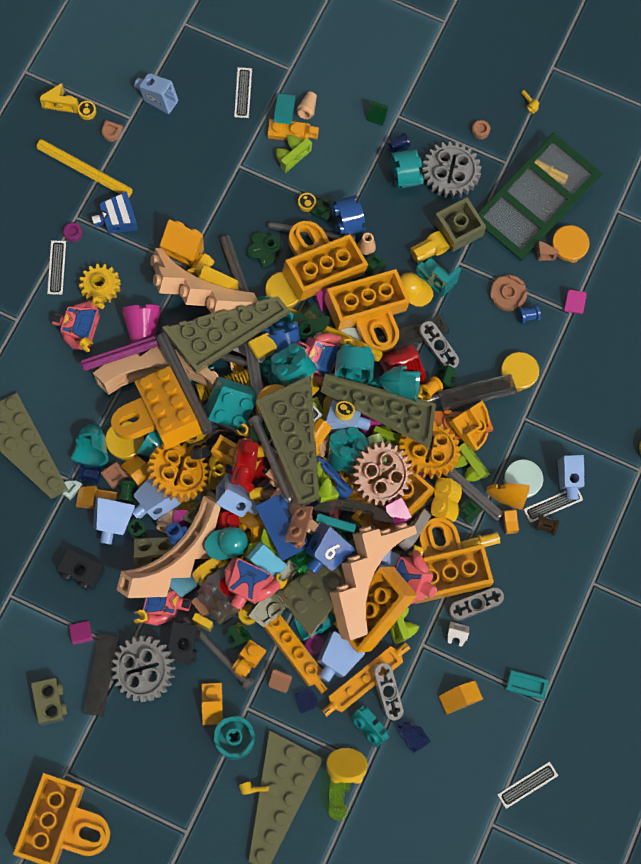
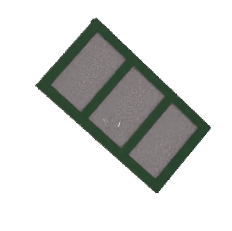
(538, 196)

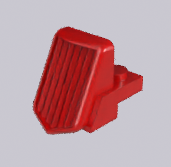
(405, 356)

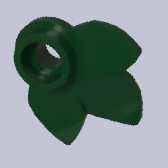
(262, 250)
(311, 320)

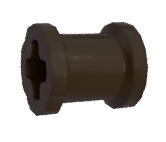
(544, 520)

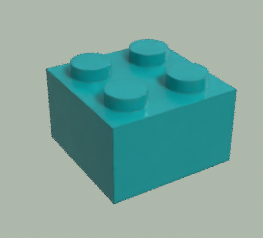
(230, 403)

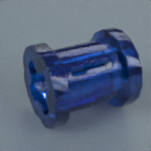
(398, 142)
(89, 473)

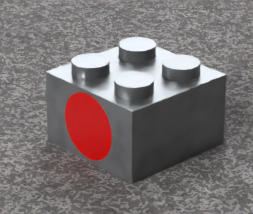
(217, 597)

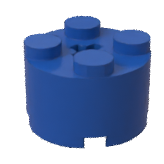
(348, 216)
(283, 334)

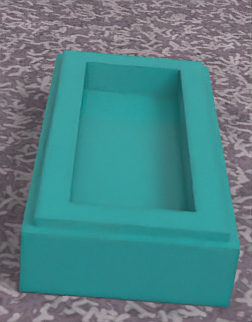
(284, 109)
(335, 523)
(527, 685)

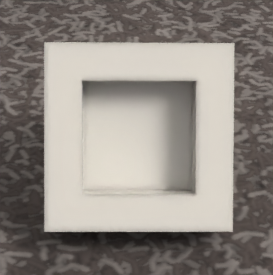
(458, 631)

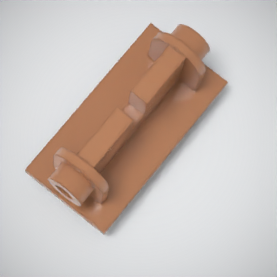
(299, 526)

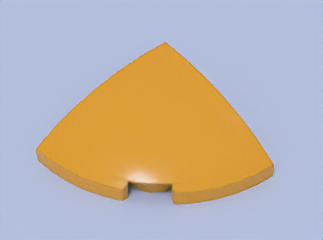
(472, 425)
(510, 494)

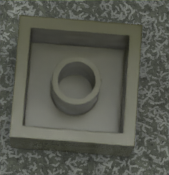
(459, 224)

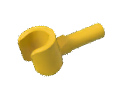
(533, 104)
(246, 788)

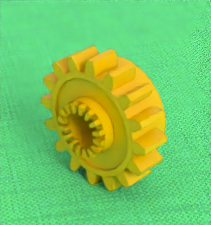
(96, 276)

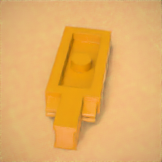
(280, 131)

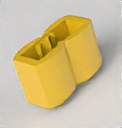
(446, 499)

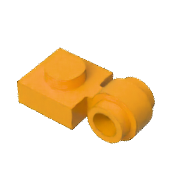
(249, 656)

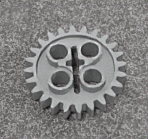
(468, 173)
(138, 650)

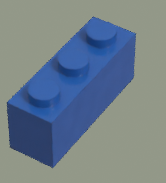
(276, 519)

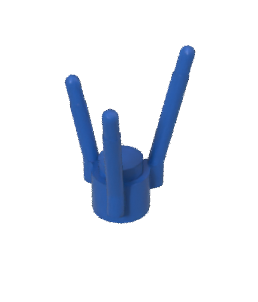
(342, 487)
(175, 532)

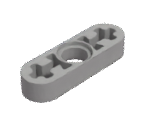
(434, 331)
(419, 522)
(479, 596)
(395, 695)

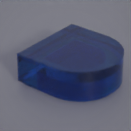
(306, 700)

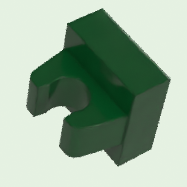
(322, 209)
(375, 265)
(445, 375)
(469, 511)
(239, 633)

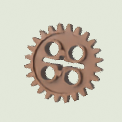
(373, 457)

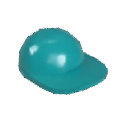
(226, 543)

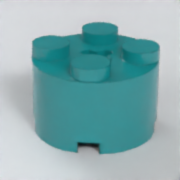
(406, 168)
(355, 363)
(292, 365)
(344, 448)
(223, 742)

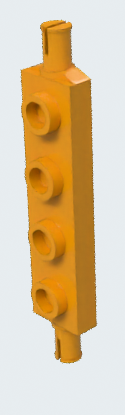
(295, 653)
(363, 680)

